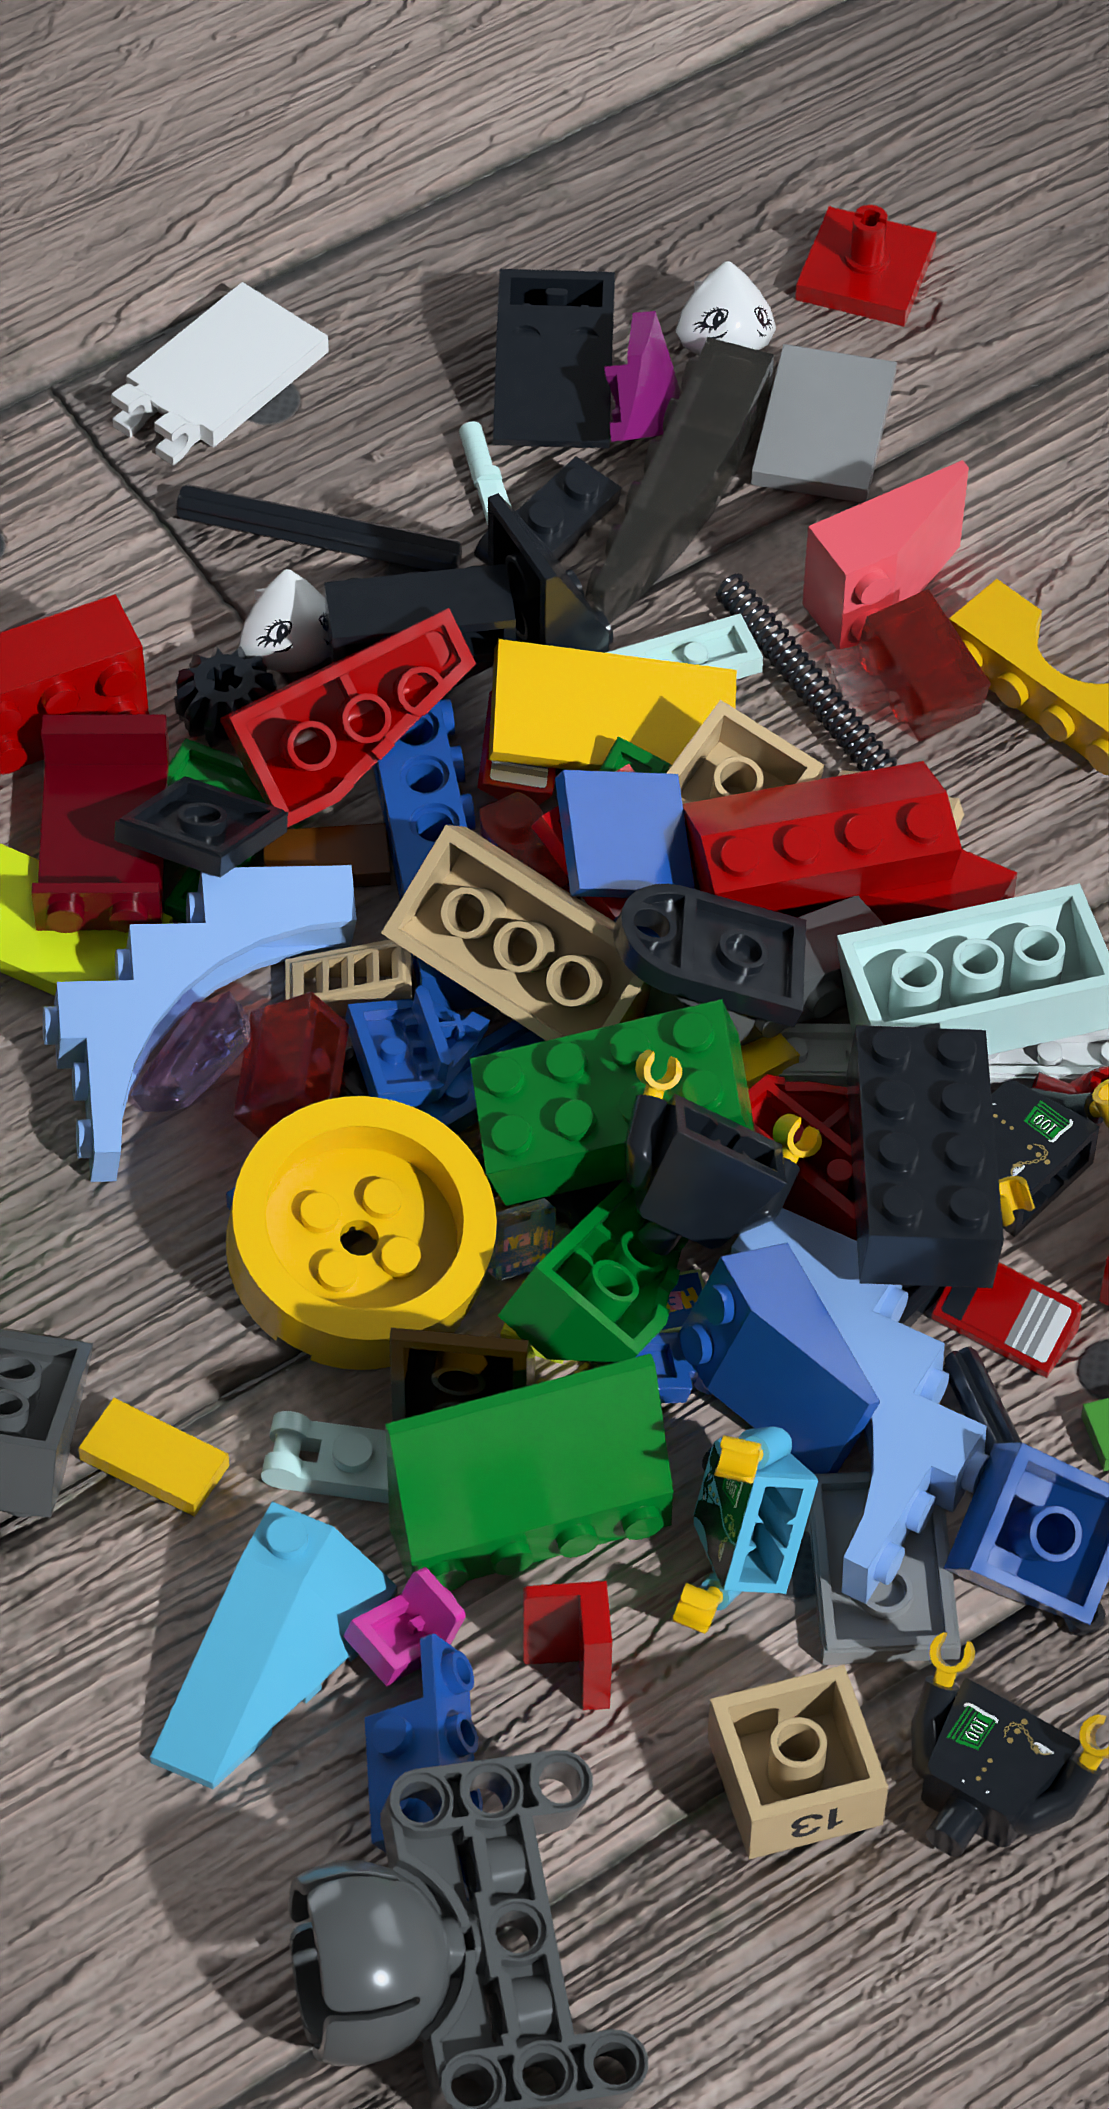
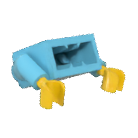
(747, 1520)

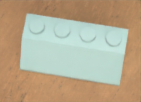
(1010, 967)

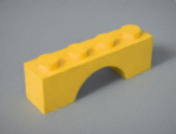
(1003, 638)

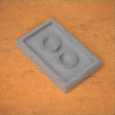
(824, 423)
(899, 1616)

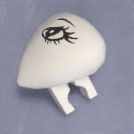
(726, 309)
(287, 625)

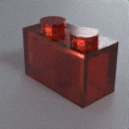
(924, 665)
(289, 1061)

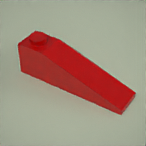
(330, 727)

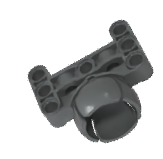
(412, 1959)

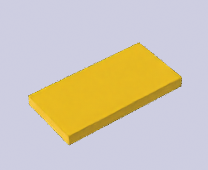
(573, 704)

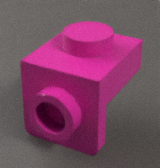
(392, 1631)

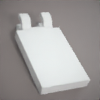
(217, 372)

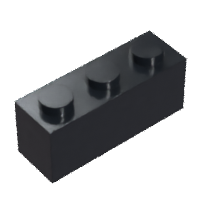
(377, 607)

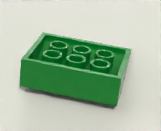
(530, 1474)

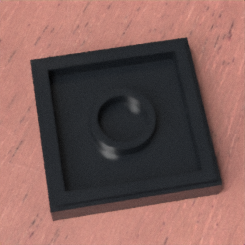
(201, 826)

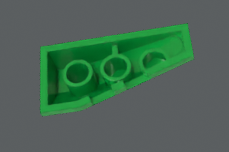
(597, 1289)

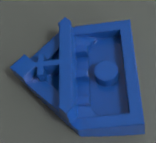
(411, 1047)

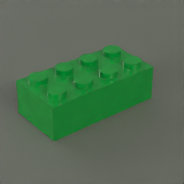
(563, 1106)

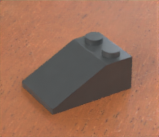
(38, 1417)

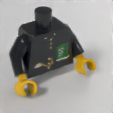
(1042, 1145)
(702, 1171)
(993, 1763)

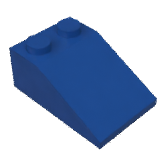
(778, 1355)

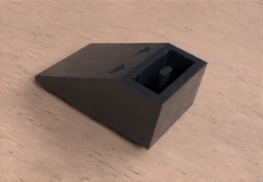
(553, 358)

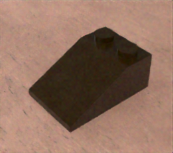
(451, 1369)

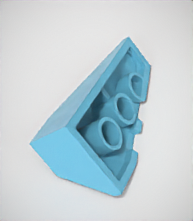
(268, 1643)

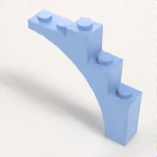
(231, 929)
(915, 1445)

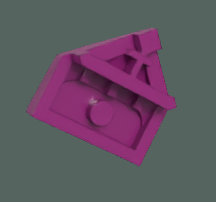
(644, 384)

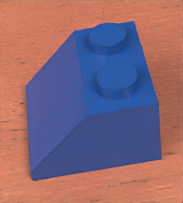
(1036, 1533)

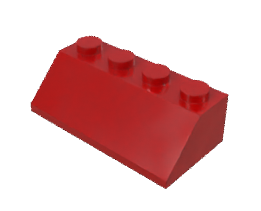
(825, 838)

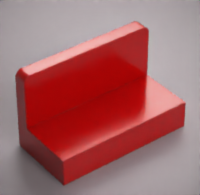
(570, 1626)

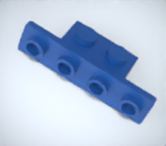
(422, 1733)

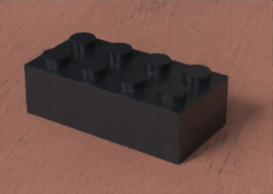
(924, 1157)

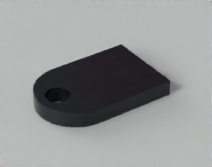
(715, 950)

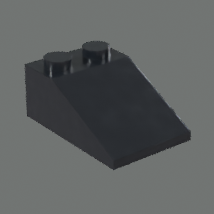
(544, 596)

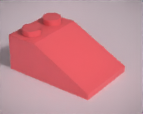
(882, 551)

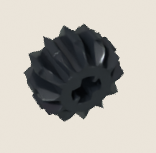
(217, 688)

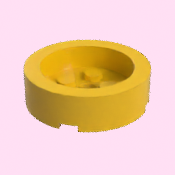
(370, 1170)

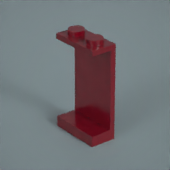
(91, 779)

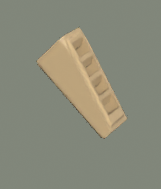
(363, 960)

